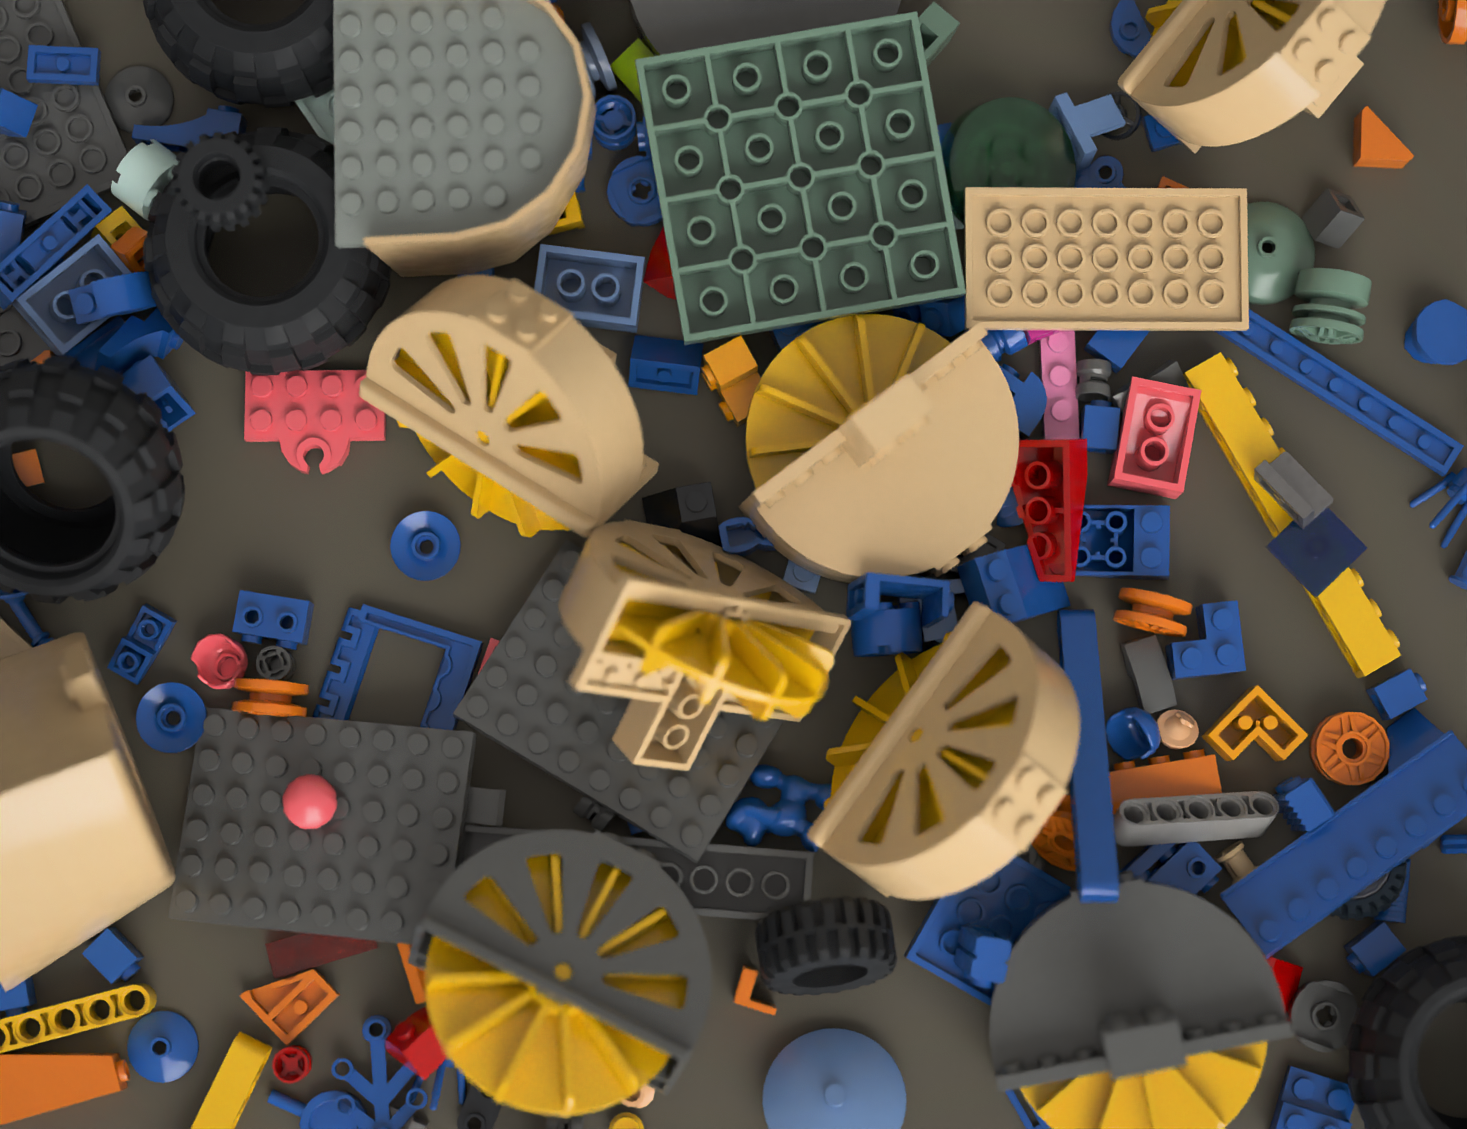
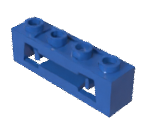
(50, 243)

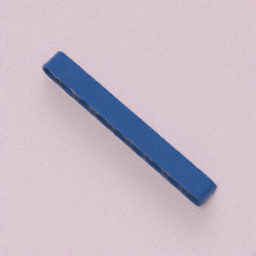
(1090, 772)

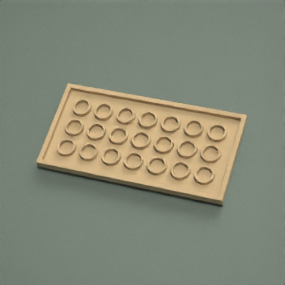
(1106, 259)

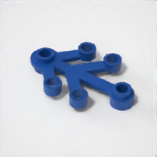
(381, 1091)

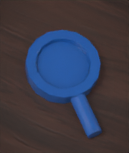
(319, 1111)

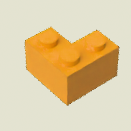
(734, 376)
(1257, 719)

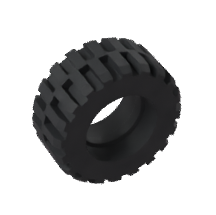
(825, 946)

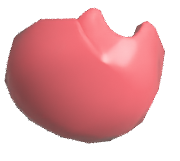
(219, 660)
(309, 801)

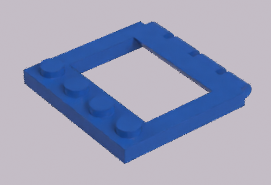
(353, 656)

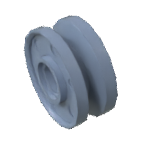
(596, 60)

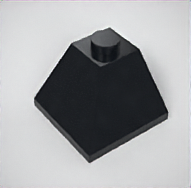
(685, 509)

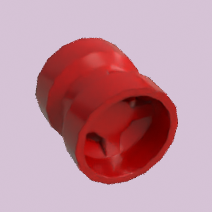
(287, 1066)

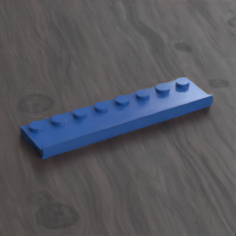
(1353, 847)

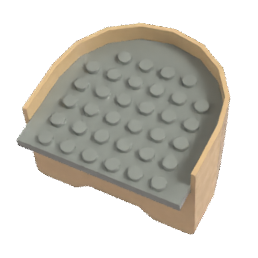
(455, 129)

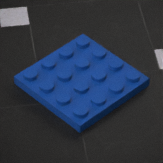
(1001, 902)

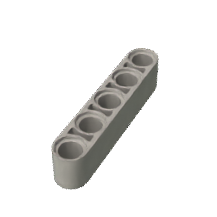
(1194, 818)

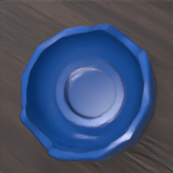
(1133, 733)

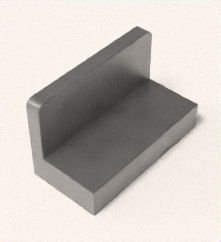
(1293, 488)

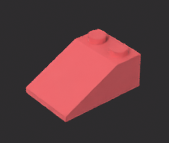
(1155, 438)

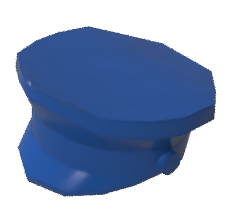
(1438, 334)

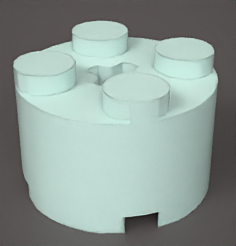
(142, 175)

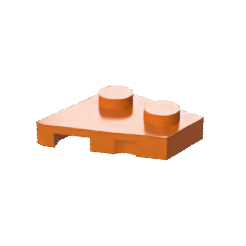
(291, 1003)

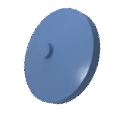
(834, 1083)

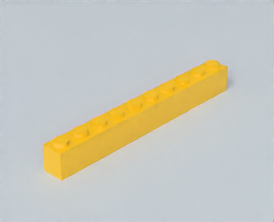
(1246, 444)

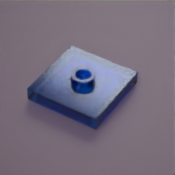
(1317, 551)

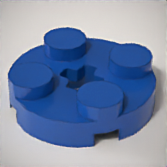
(622, 185)

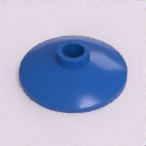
(407, 543)
(154, 712)
(180, 1042)

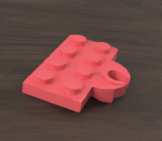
(311, 412)

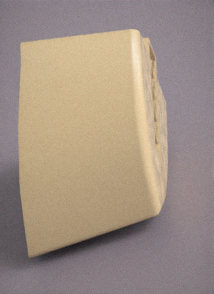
(72, 810)

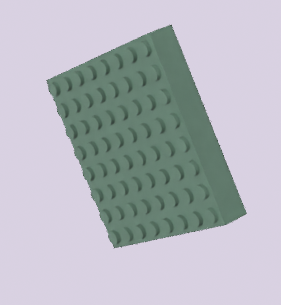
(800, 178)

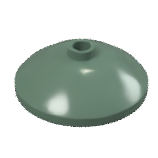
(1275, 274)

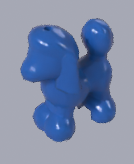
(784, 818)

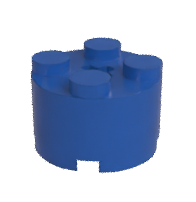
(888, 631)

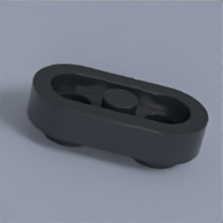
(479, 1106)

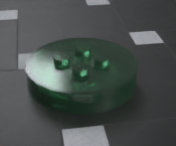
(1006, 146)

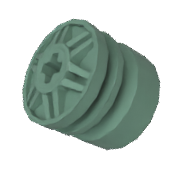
(1330, 306)

